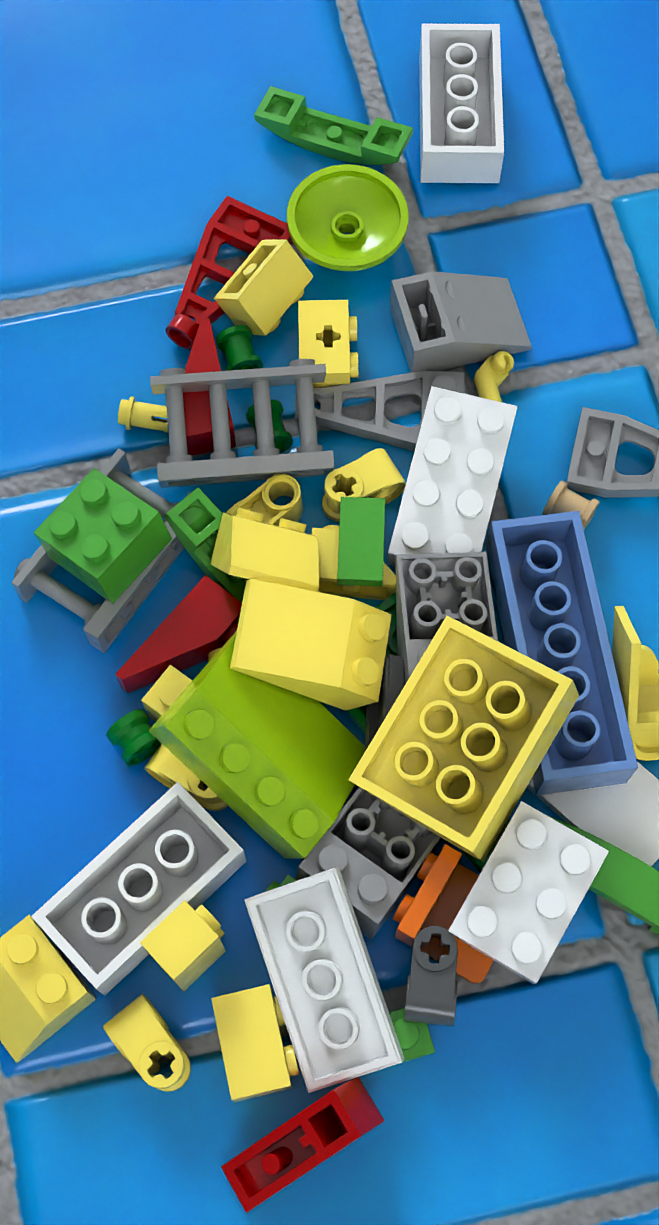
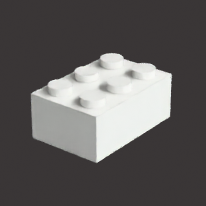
(528, 892)

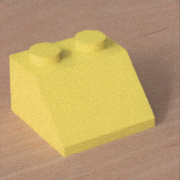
(267, 551)
(36, 989)

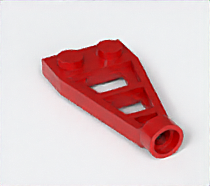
(231, 224)

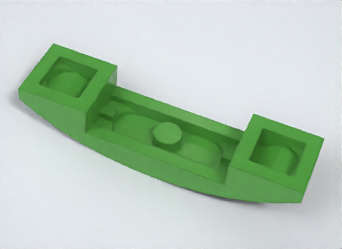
(329, 134)
(196, 526)
(626, 881)

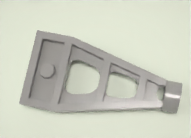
(381, 390)
(595, 455)

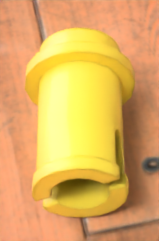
(142, 415)

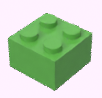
(103, 535)

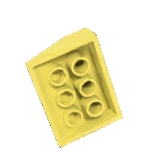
(465, 736)

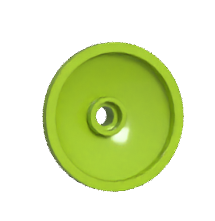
(347, 201)

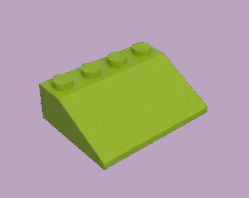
(263, 753)

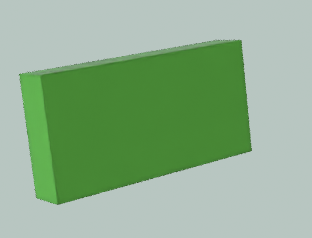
(361, 541)

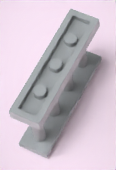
(223, 463)
(103, 620)

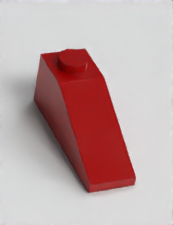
(197, 404)
(185, 637)
(302, 1143)

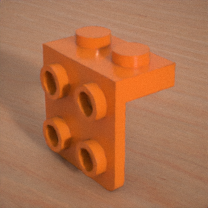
(437, 904)

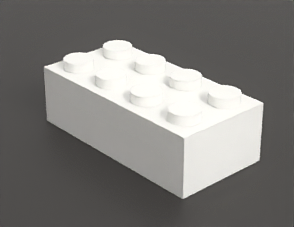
(460, 103)
(453, 475)
(135, 883)

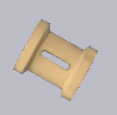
(565, 500)

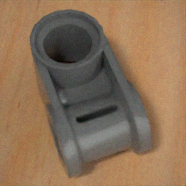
(432, 986)

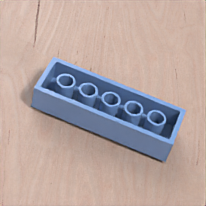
(556, 618)

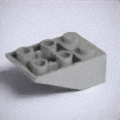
(455, 319)
(435, 588)
(376, 855)

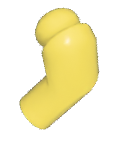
(492, 374)

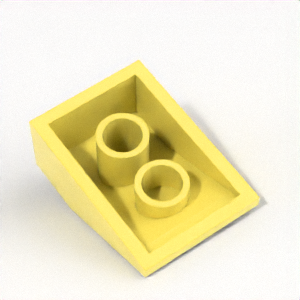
(312, 643)

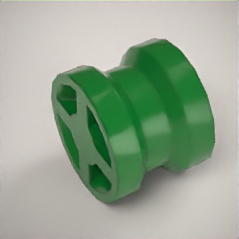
(133, 737)

